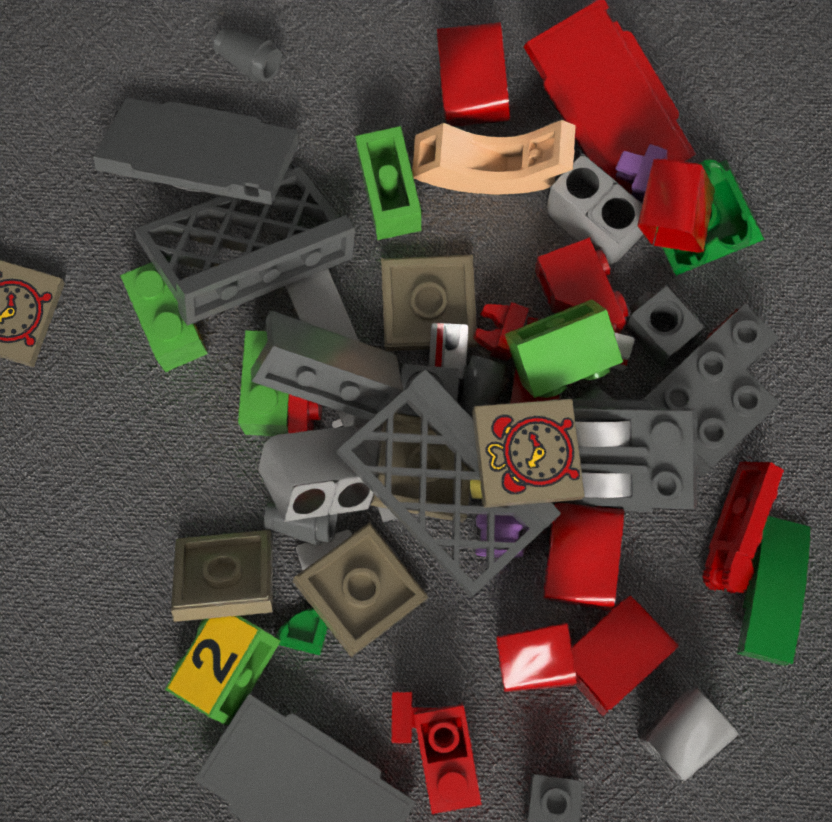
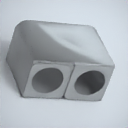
(571, 211)
(310, 477)
(687, 735)

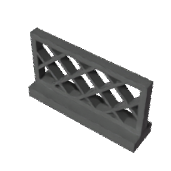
(263, 265)
(455, 430)

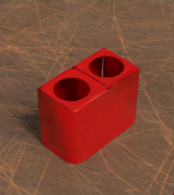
(473, 74)
(677, 203)
(584, 556)
(619, 654)
(536, 659)

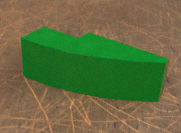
(776, 593)

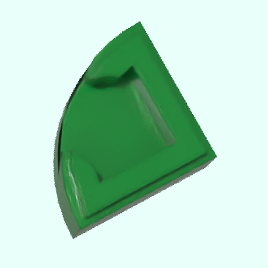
(304, 632)

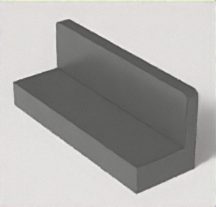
(326, 368)

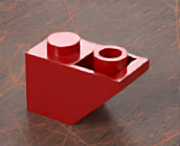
(578, 275)
(447, 758)

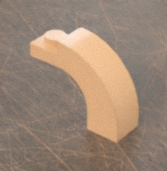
(493, 164)

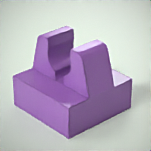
(636, 169)

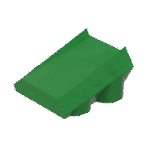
(730, 222)

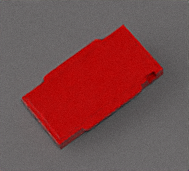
(606, 89)

